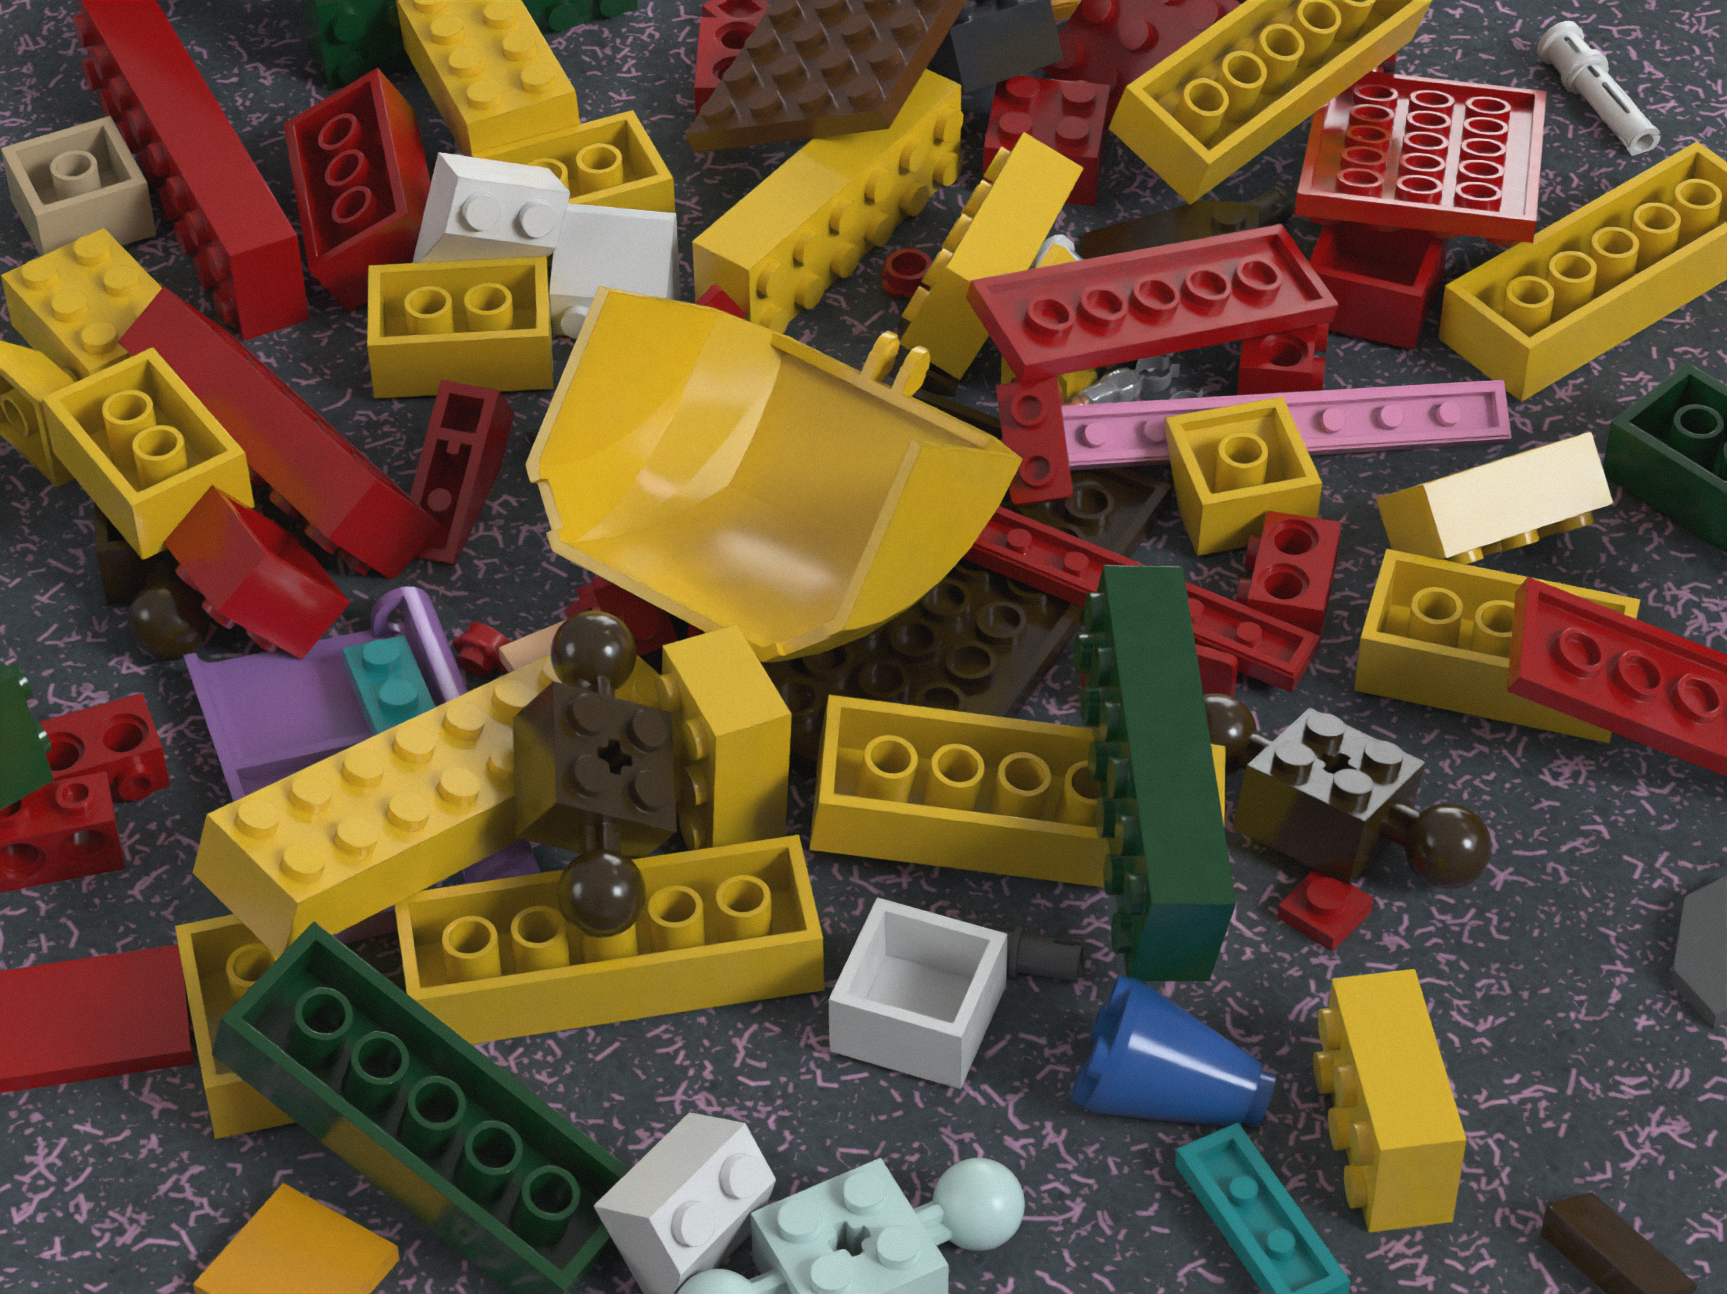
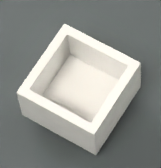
(918, 992)

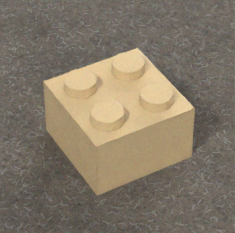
(78, 184)

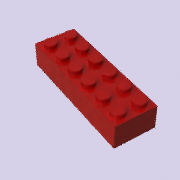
(287, 441)

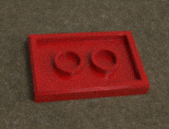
(93, 1018)

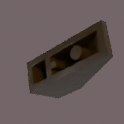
(1171, 226)

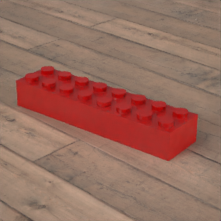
(195, 163)

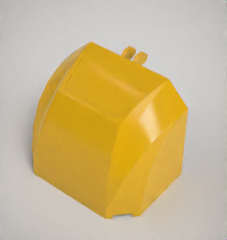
(757, 475)

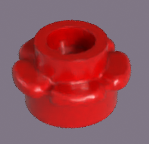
(905, 272)
(480, 650)

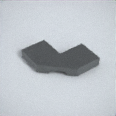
(1701, 952)

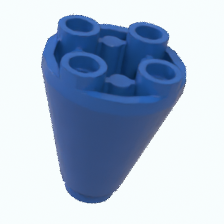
(1167, 1065)

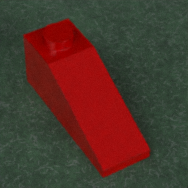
(460, 463)

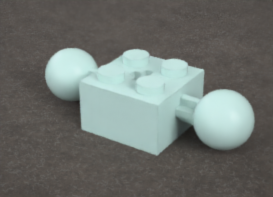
(866, 1236)

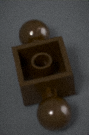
(164, 610)
(595, 774)
(1342, 798)

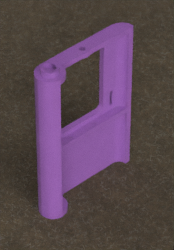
(287, 713)

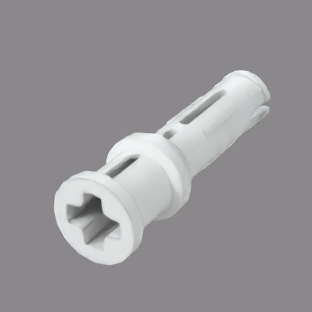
(1586, 72)

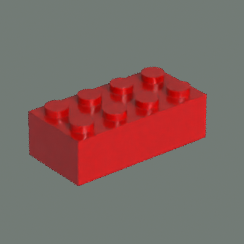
(358, 183)

